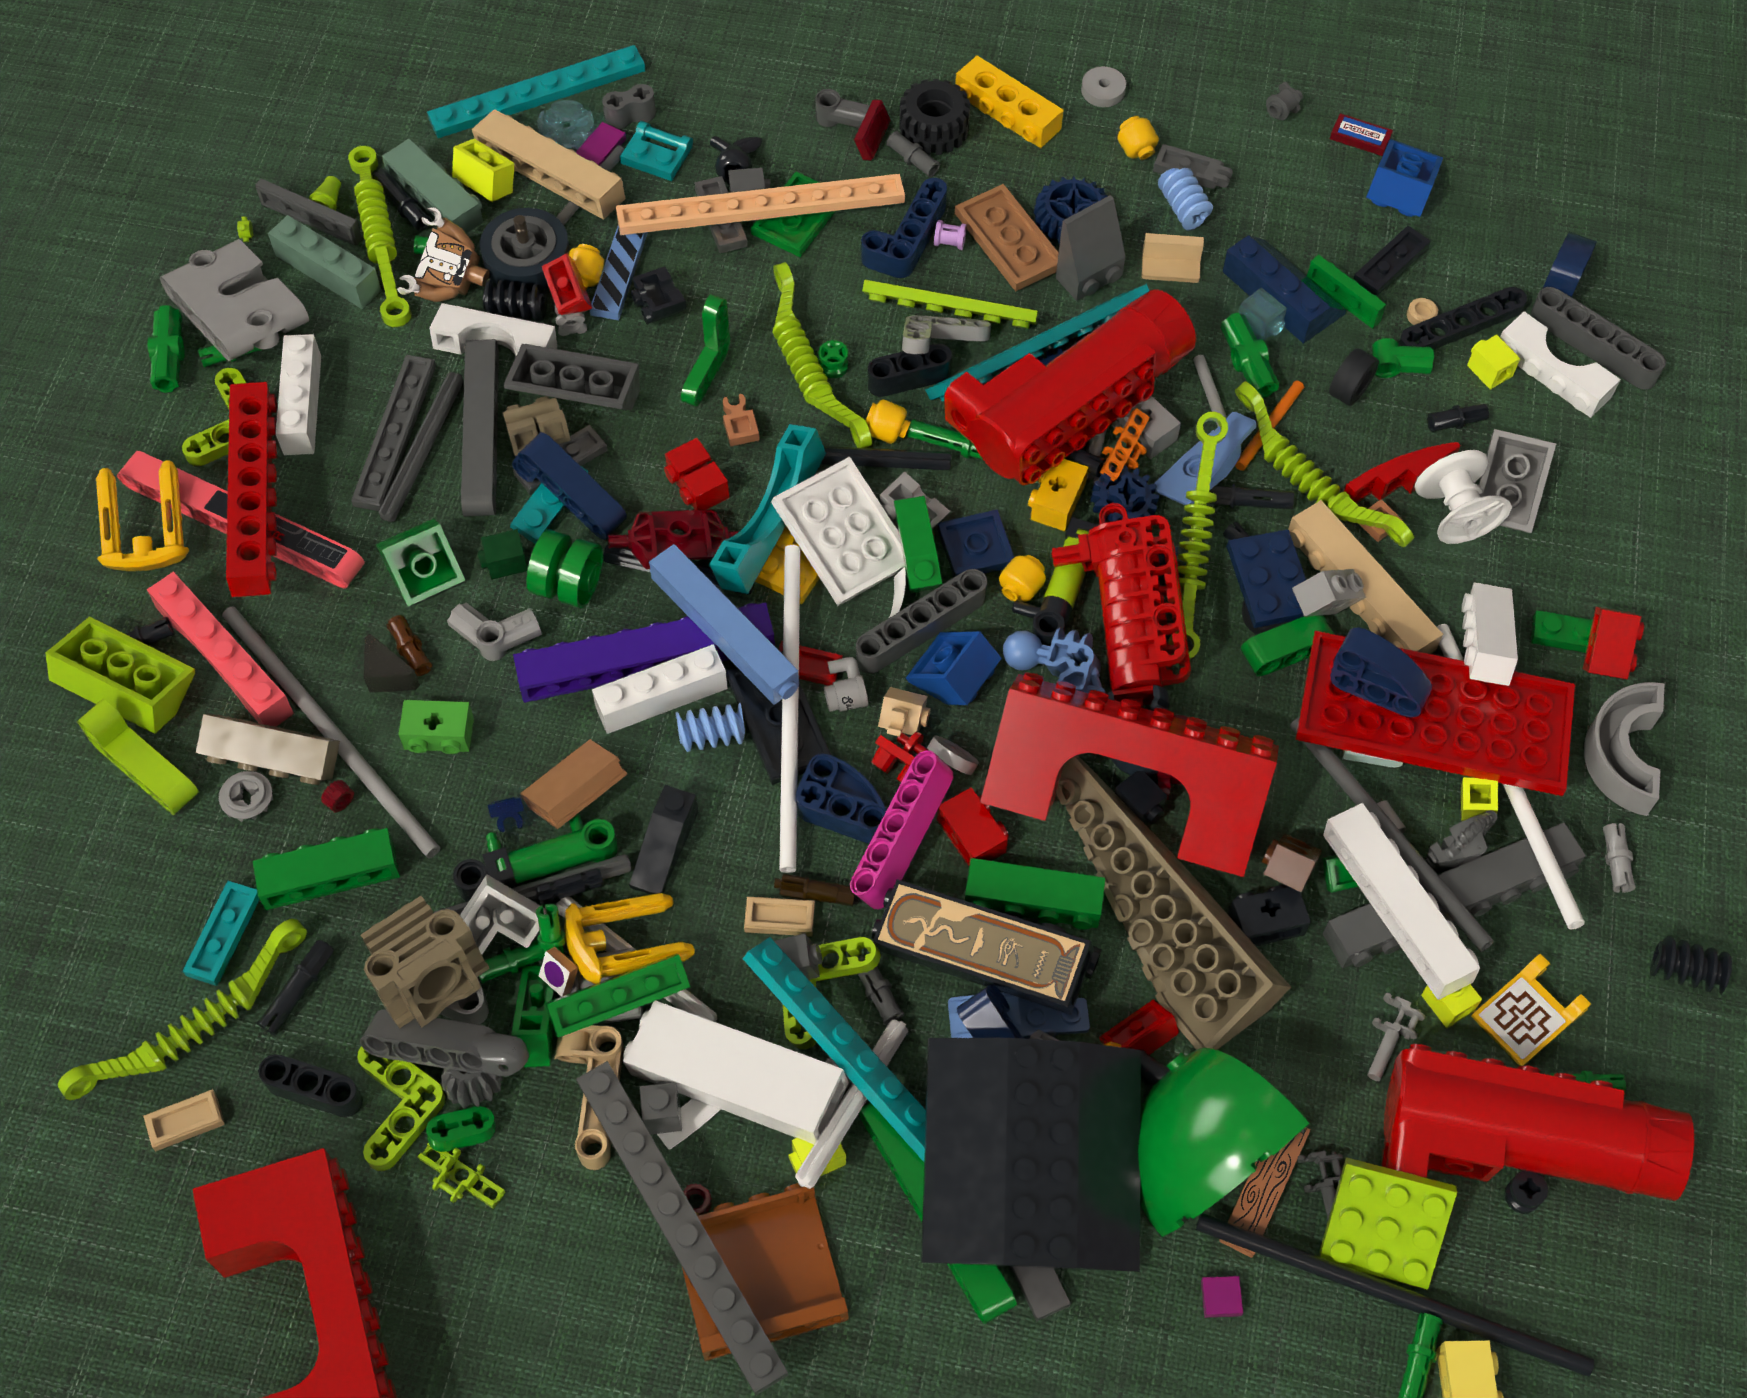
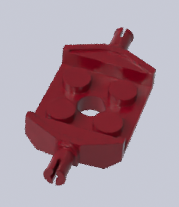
(653, 534)

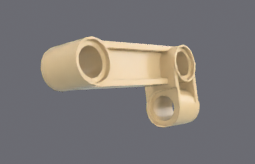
(583, 1048)

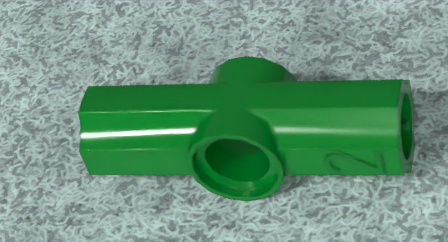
(166, 349)
(1249, 354)

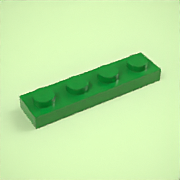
(617, 995)

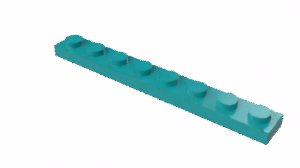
(537, 90)
(840, 1042)

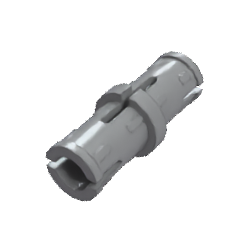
(1619, 858)

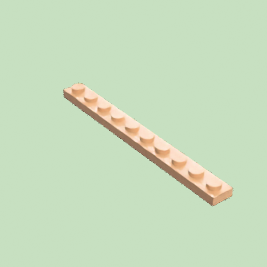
(759, 204)

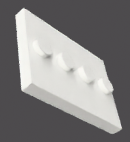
(842, 530)

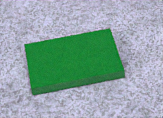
(792, 232)

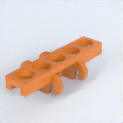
(1131, 442)

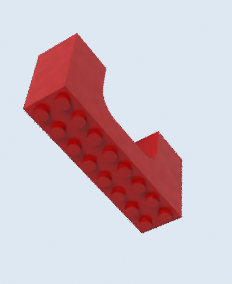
(1218, 767)
(303, 1216)

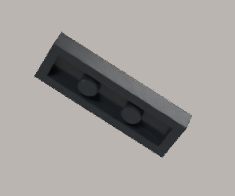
(1392, 260)

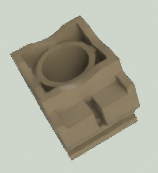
(422, 962)

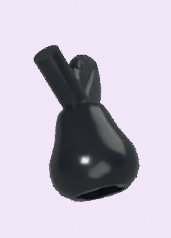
(735, 155)

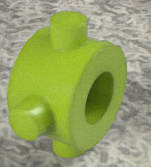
(245, 229)

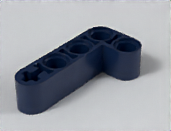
(900, 253)
(570, 484)
(987, 1015)

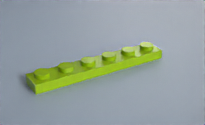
(938, 302)

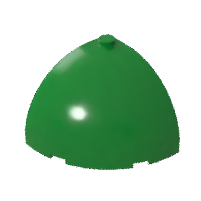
(1205, 1133)

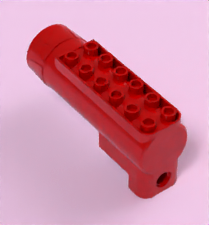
(1045, 412)
(1484, 1116)

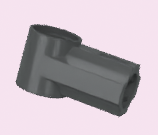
(833, 109)

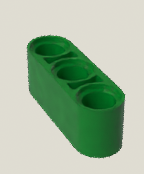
(1283, 644)

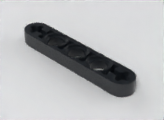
(1469, 311)

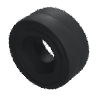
(1353, 376)

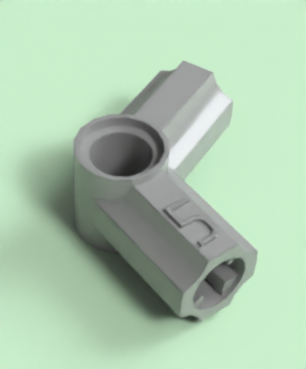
(479, 630)

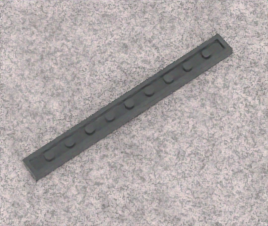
(682, 1229)

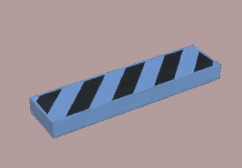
(617, 275)

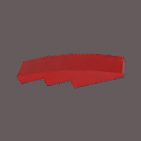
(1397, 472)

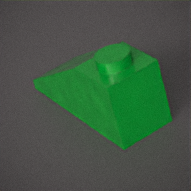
(917, 544)
(532, 1018)

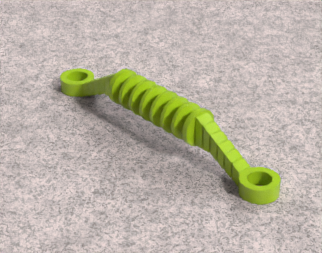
(378, 232)
(805, 364)
(1311, 481)
(1197, 521)
(149, 1058)

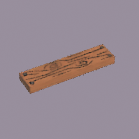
(1264, 1190)

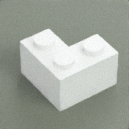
(503, 910)

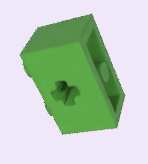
(436, 726)

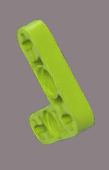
(213, 433)
(855, 966)
(410, 1094)

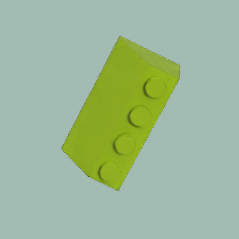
(125, 672)

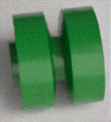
(564, 568)

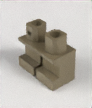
(528, 421)

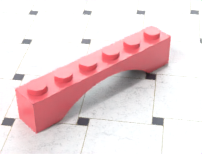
(222, 651)

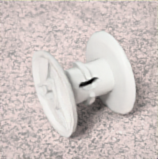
(1455, 479)

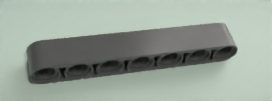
(480, 428)

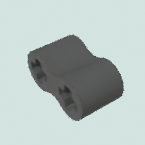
(629, 106)

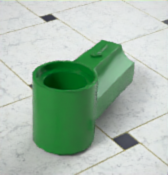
(1401, 358)

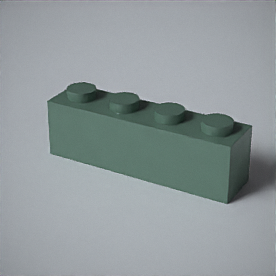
(432, 185)
(325, 262)

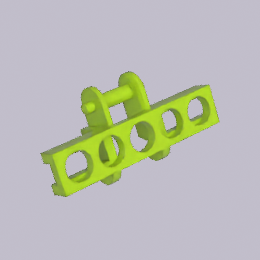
(443, 1166)

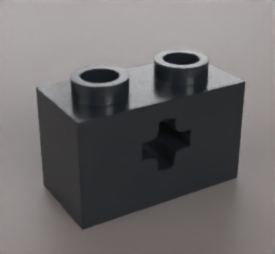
(1261, 928)

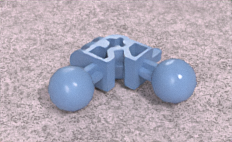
(1024, 651)

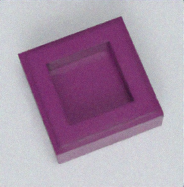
(1221, 1296)

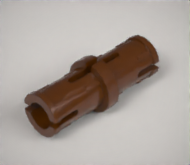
(409, 645)

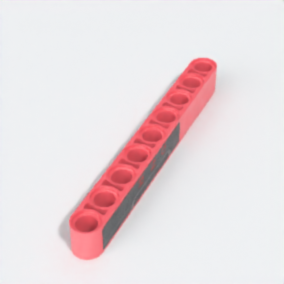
(209, 506)

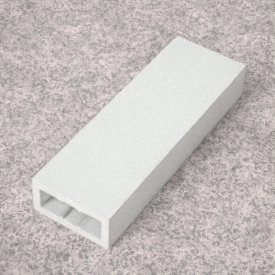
(736, 1071)

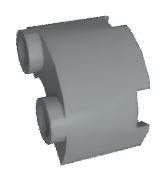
(904, 488)

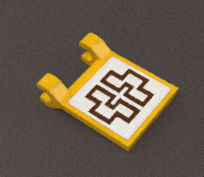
(1525, 1015)

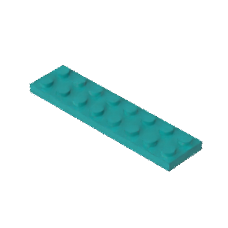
(1043, 342)

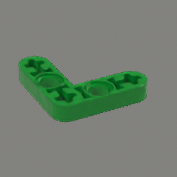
(716, 347)

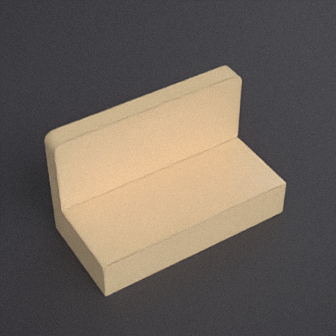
(1172, 257)

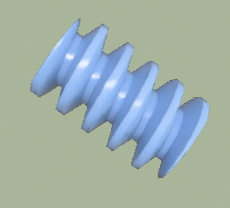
(1185, 197)
(711, 728)

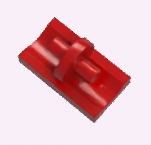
(889, 753)

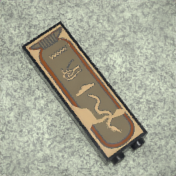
(983, 946)

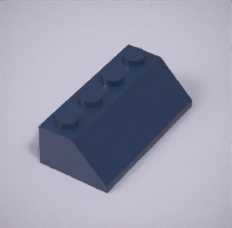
(1257, 264)

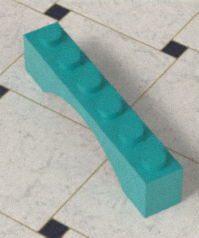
(744, 554)

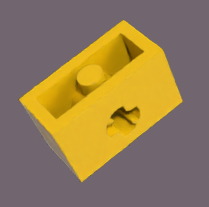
(1058, 494)

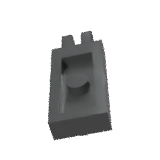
(1207, 170)

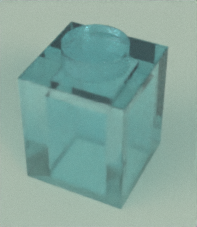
(1264, 314)

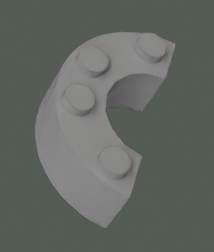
(1608, 749)

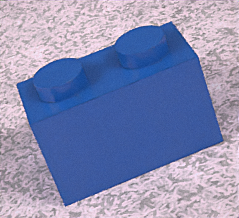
(955, 667)

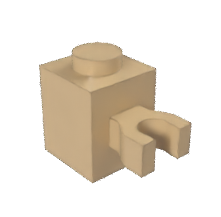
(903, 712)

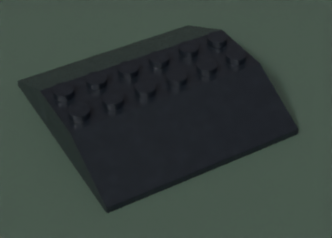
(1032, 1154)

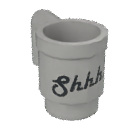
(846, 693)

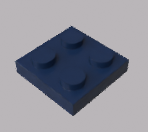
(976, 543)

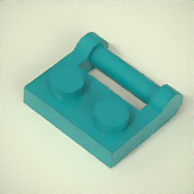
(655, 158)

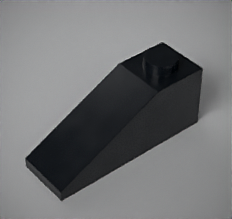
(664, 840)

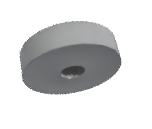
(1103, 86)
(953, 755)

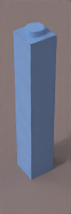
(724, 624)

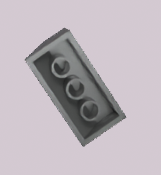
(574, 377)

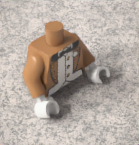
(446, 263)

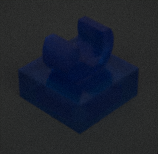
(507, 808)

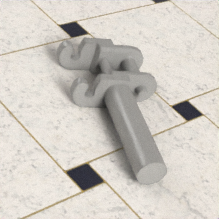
(1392, 1033)

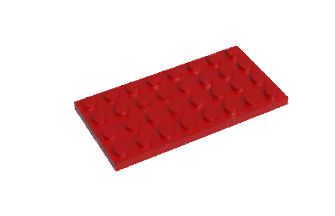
(1465, 727)

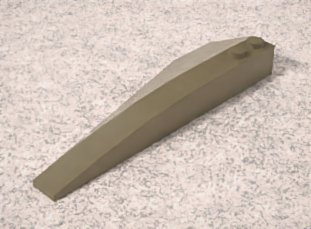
(1187, 943)

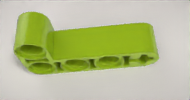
(136, 758)

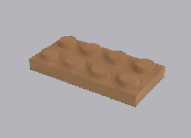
(1008, 237)

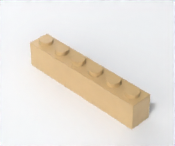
(552, 164)
(1386, 605)

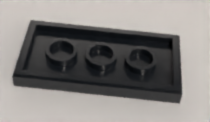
(765, 725)

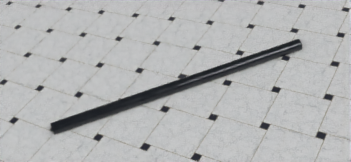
(1395, 1294)

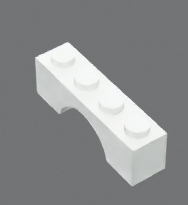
(457, 324)
(1582, 386)

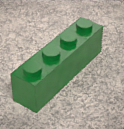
(325, 868)
(1036, 893)

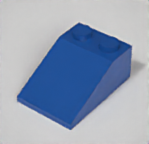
(1404, 178)

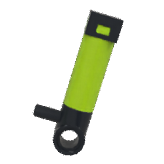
(1060, 593)

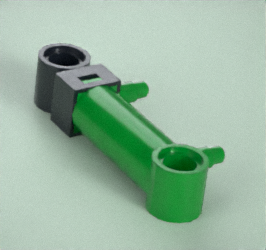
(538, 859)

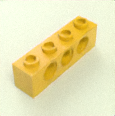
(1009, 101)

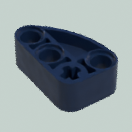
(1570, 263)
(1380, 673)
(841, 790)

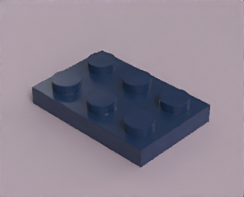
(1266, 573)

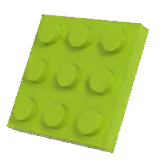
(1388, 1223)

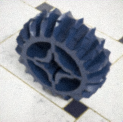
(1059, 199)

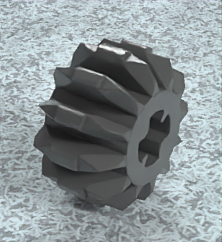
(469, 1087)

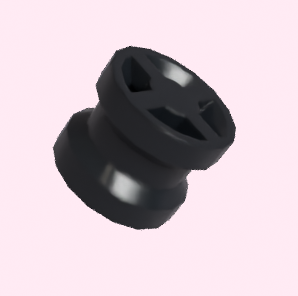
(1518, 1195)

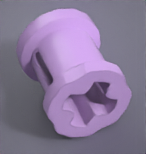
(950, 234)

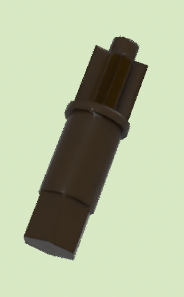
(814, 889)

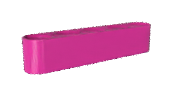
(902, 828)

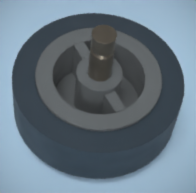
(521, 243)

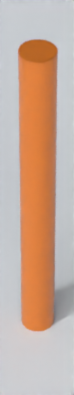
(1275, 417)

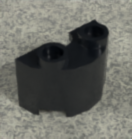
(657, 295)

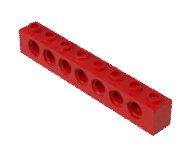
(251, 490)

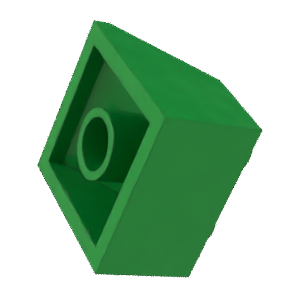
(421, 562)

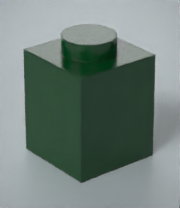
(502, 554)

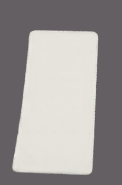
(899, 590)
(693, 1116)

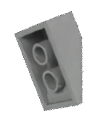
(1518, 473)

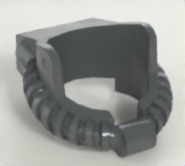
(1463, 845)

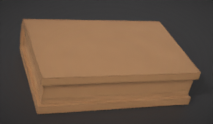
(573, 783)

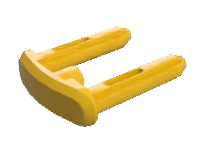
(143, 556)
(584, 945)

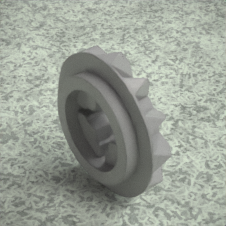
(231, 795)

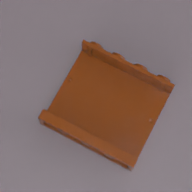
(779, 1264)

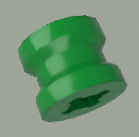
(833, 358)

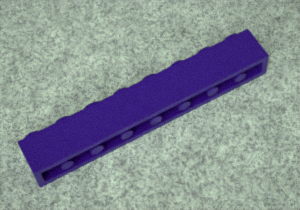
(610, 657)

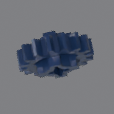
(1134, 489)

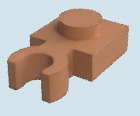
(739, 423)

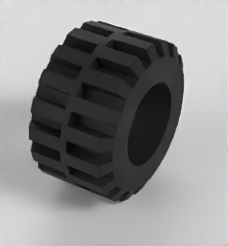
(935, 115)

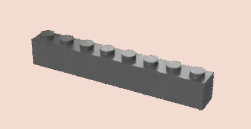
(1476, 884)

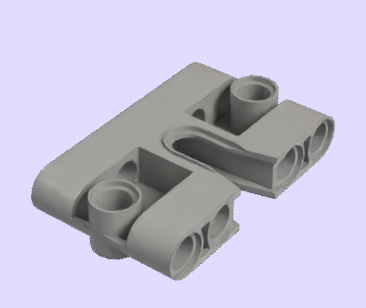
(233, 300)

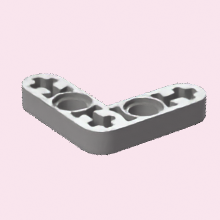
(920, 330)

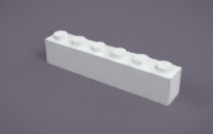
(1401, 901)

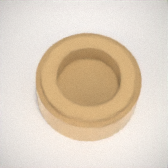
(1421, 310)

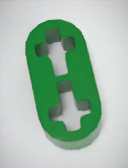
(460, 1128)

